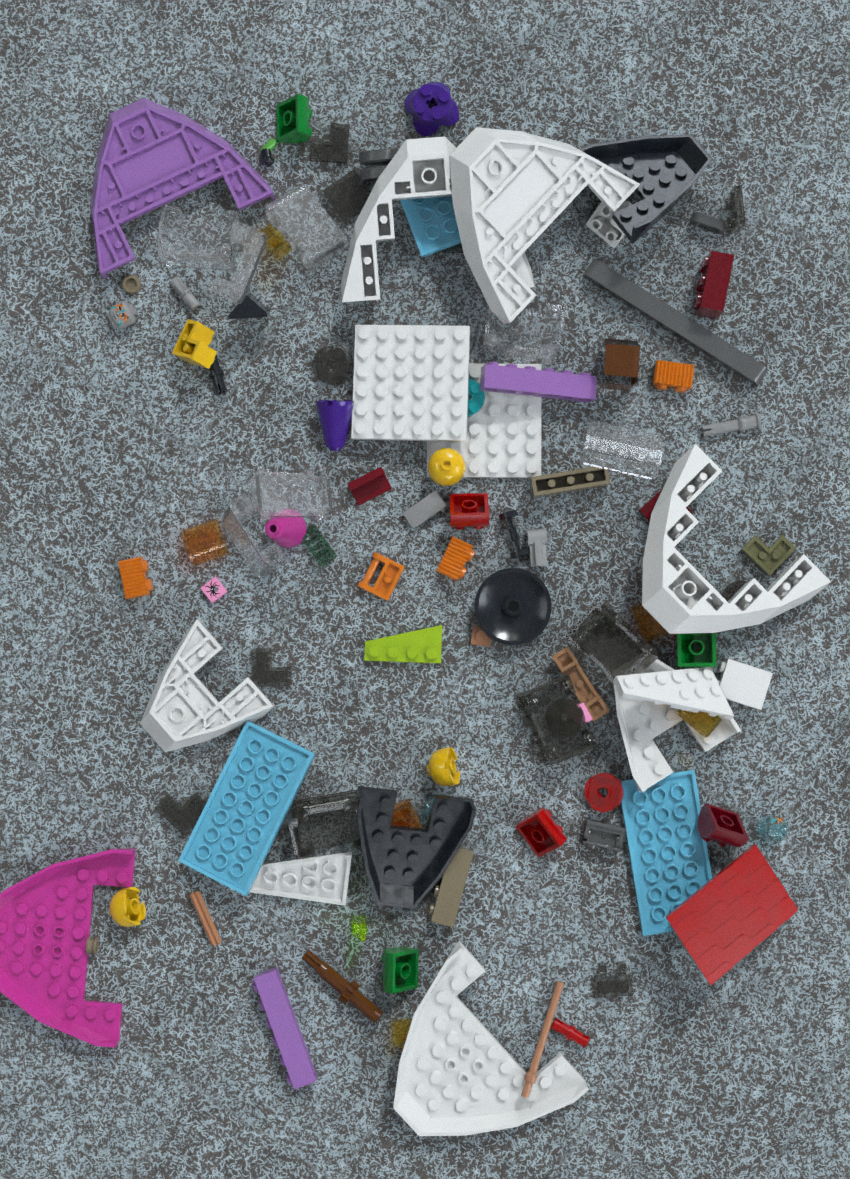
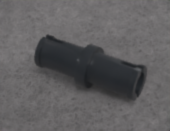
(216, 375)

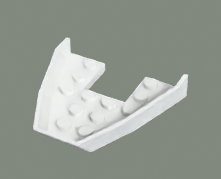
(182, 707)
(645, 721)

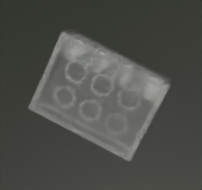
(622, 449)

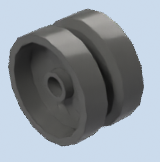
(378, 160)

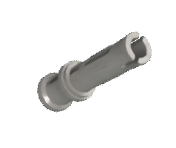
(741, 424)

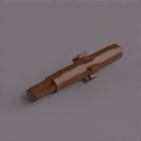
(348, 991)

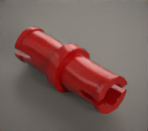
(570, 1032)

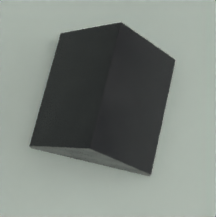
(249, 308)

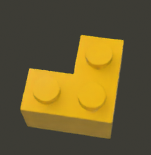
(193, 344)

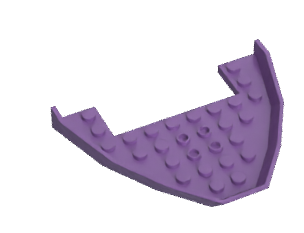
(151, 160)

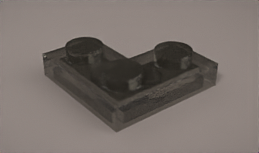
(333, 150)
(264, 674)
(181, 816)

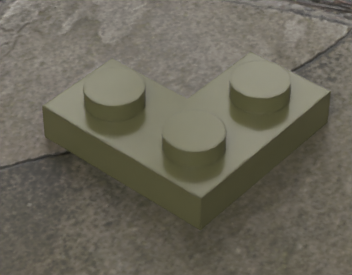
(768, 558)

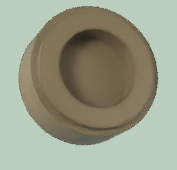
(131, 284)

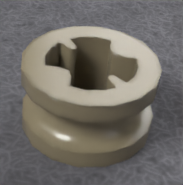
(92, 945)

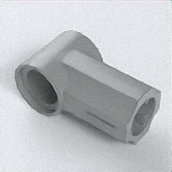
(537, 547)

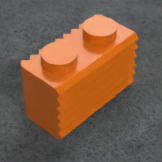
(672, 375)
(455, 558)
(135, 578)

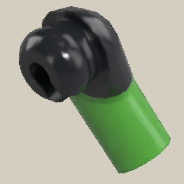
(265, 152)

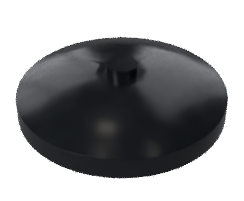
(513, 606)

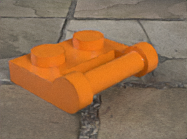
(387, 579)

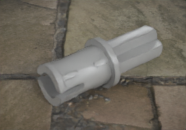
(185, 293)

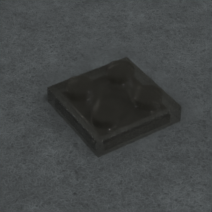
(735, 208)

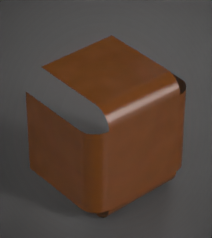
(621, 360)

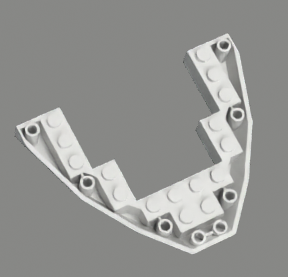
(414, 172)
(679, 594)

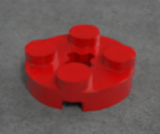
(595, 798)

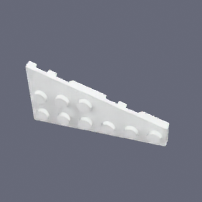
(681, 689)
(310, 879)

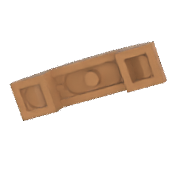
(584, 690)

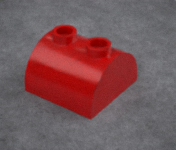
(469, 510)
(541, 832)

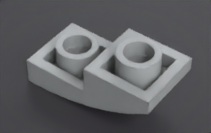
(424, 509)

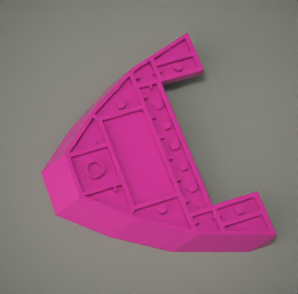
(45, 942)

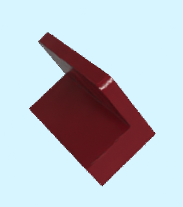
(369, 486)

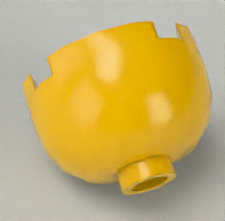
(446, 467)
(443, 767)
(127, 911)

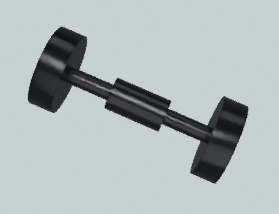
(513, 533)

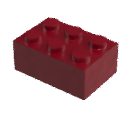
(713, 284)

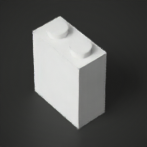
(744, 683)

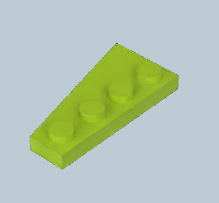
(413, 646)

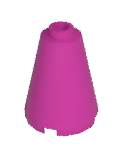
(286, 530)

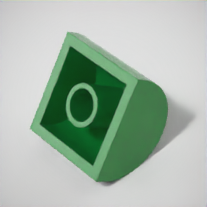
(293, 120)
(400, 969)

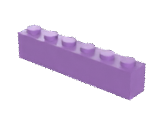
(538, 383)
(285, 1028)

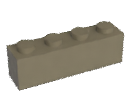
(569, 481)
(451, 888)

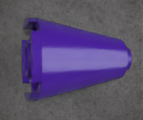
(335, 421)

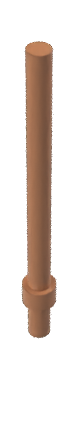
(531, 1076)

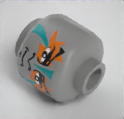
(122, 315)

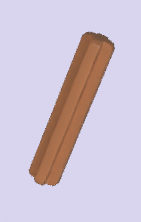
(205, 918)

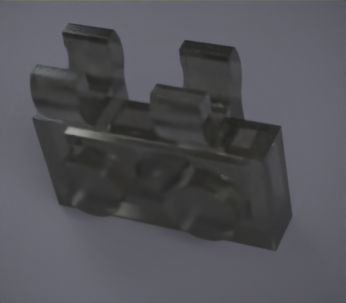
(612, 985)

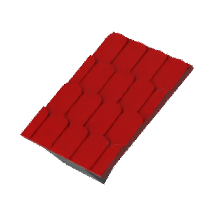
(731, 914)

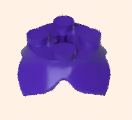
(429, 120)

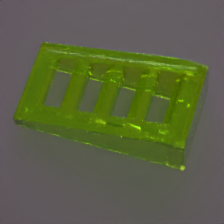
(359, 927)

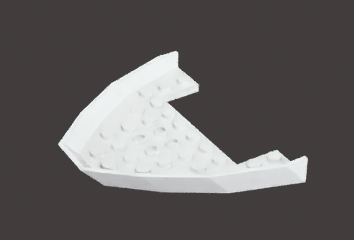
(508, 193)
(459, 1076)

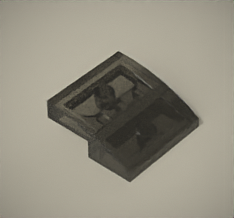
(347, 195)

